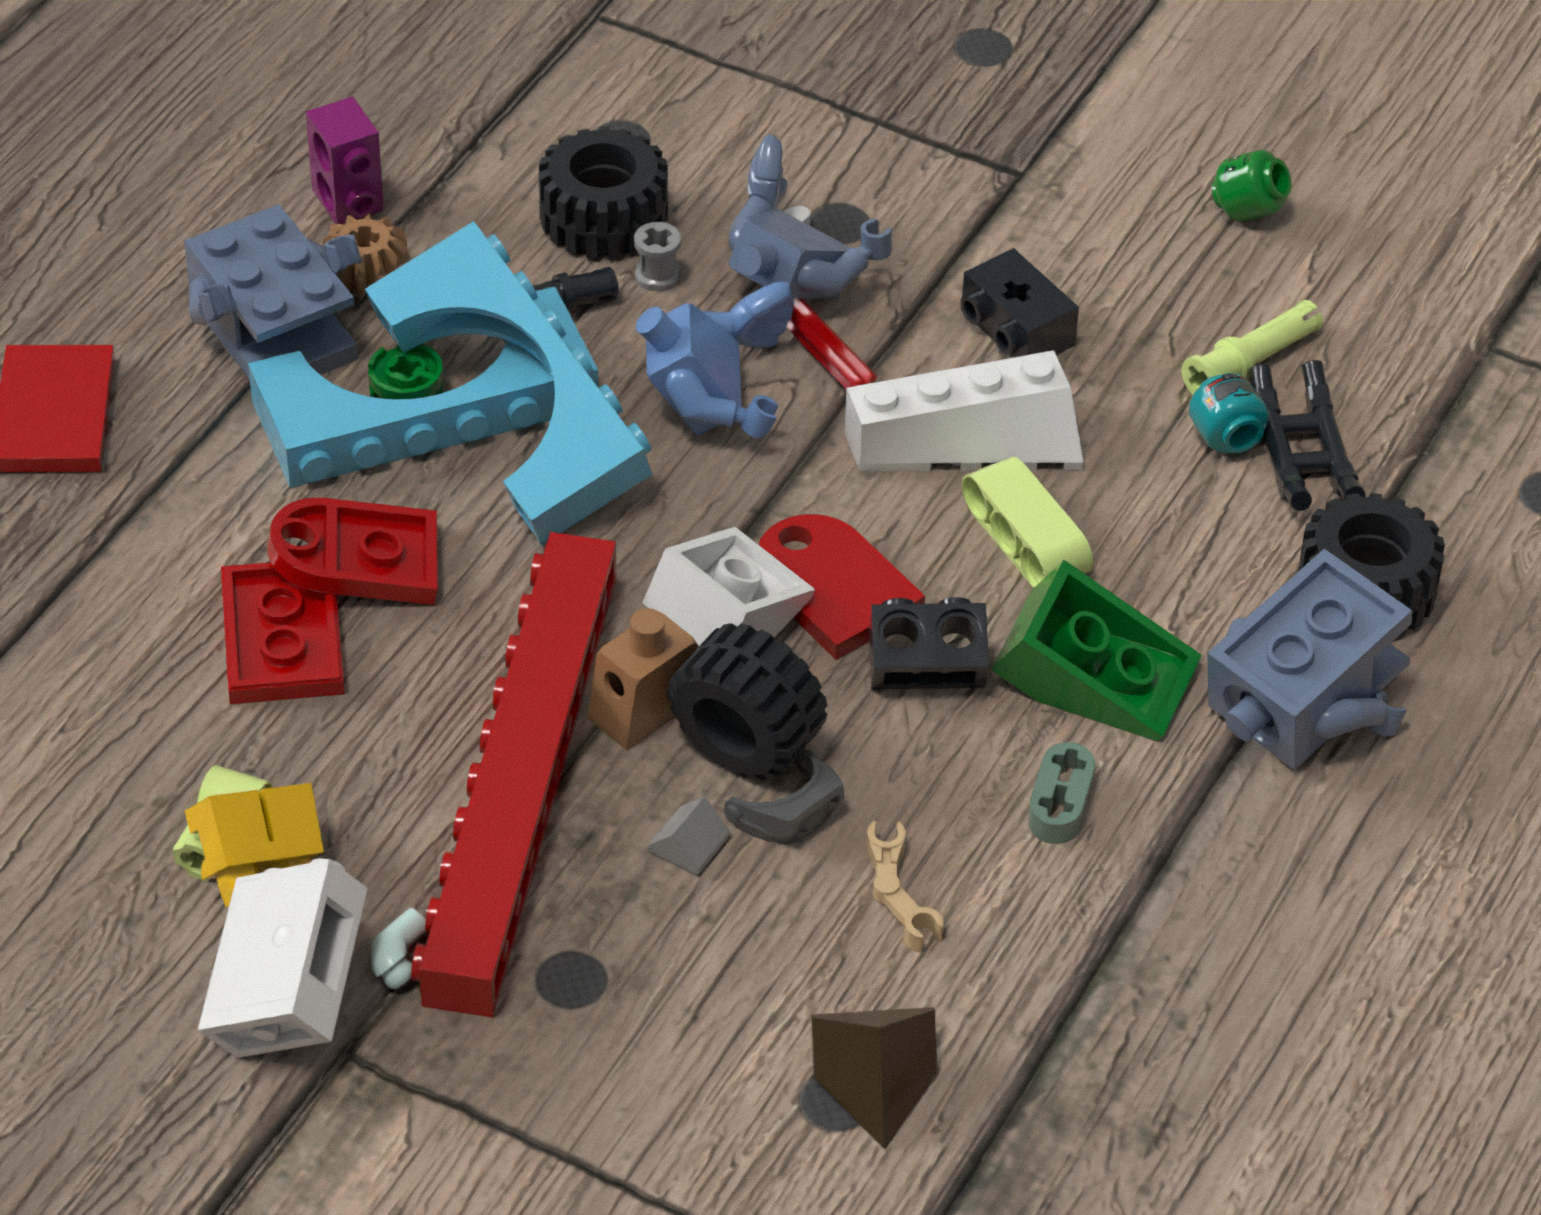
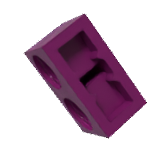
(345, 160)

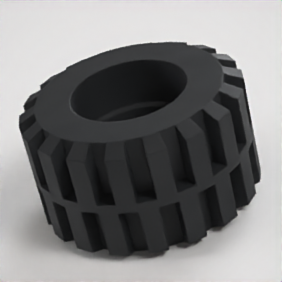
(601, 191)
(1384, 545)
(747, 701)

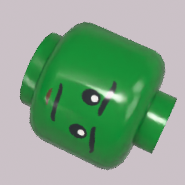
(1251, 185)

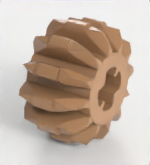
(380, 247)

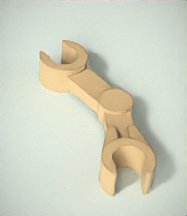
(887, 889)

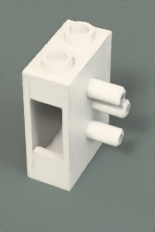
(283, 958)

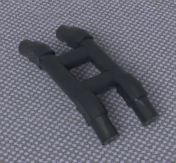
(1318, 421)

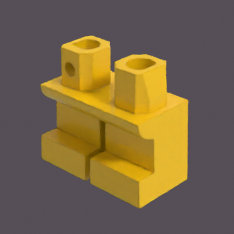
(255, 832)

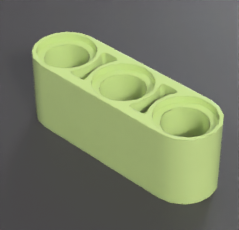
(1025, 520)

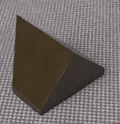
(875, 1063)

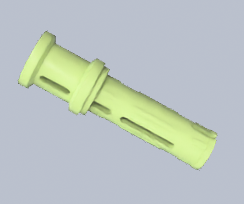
(1241, 354)

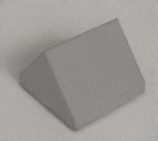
(691, 836)

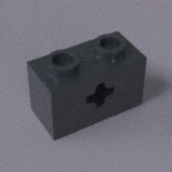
(1018, 306)

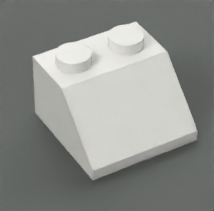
(725, 582)

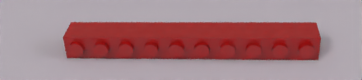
(517, 778)

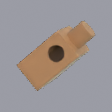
(634, 677)

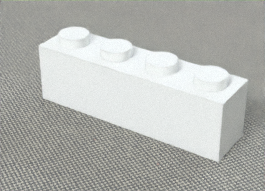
(966, 417)

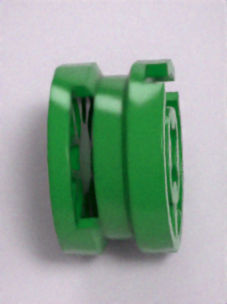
(405, 375)

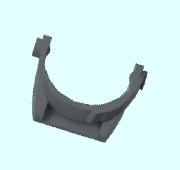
(796, 815)

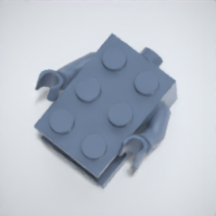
(272, 290)
(1311, 662)

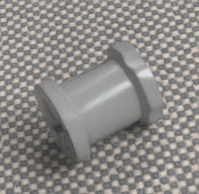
(657, 248)

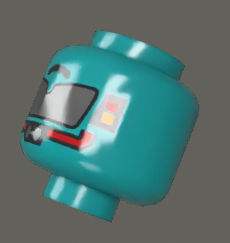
(1229, 413)

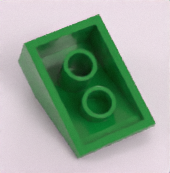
(1095, 656)

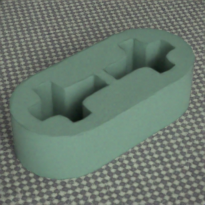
(1052, 790)

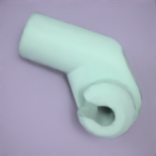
(391, 946)

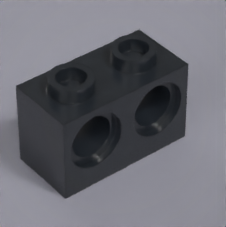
(930, 660)

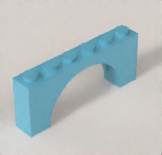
(470, 290)
(334, 432)

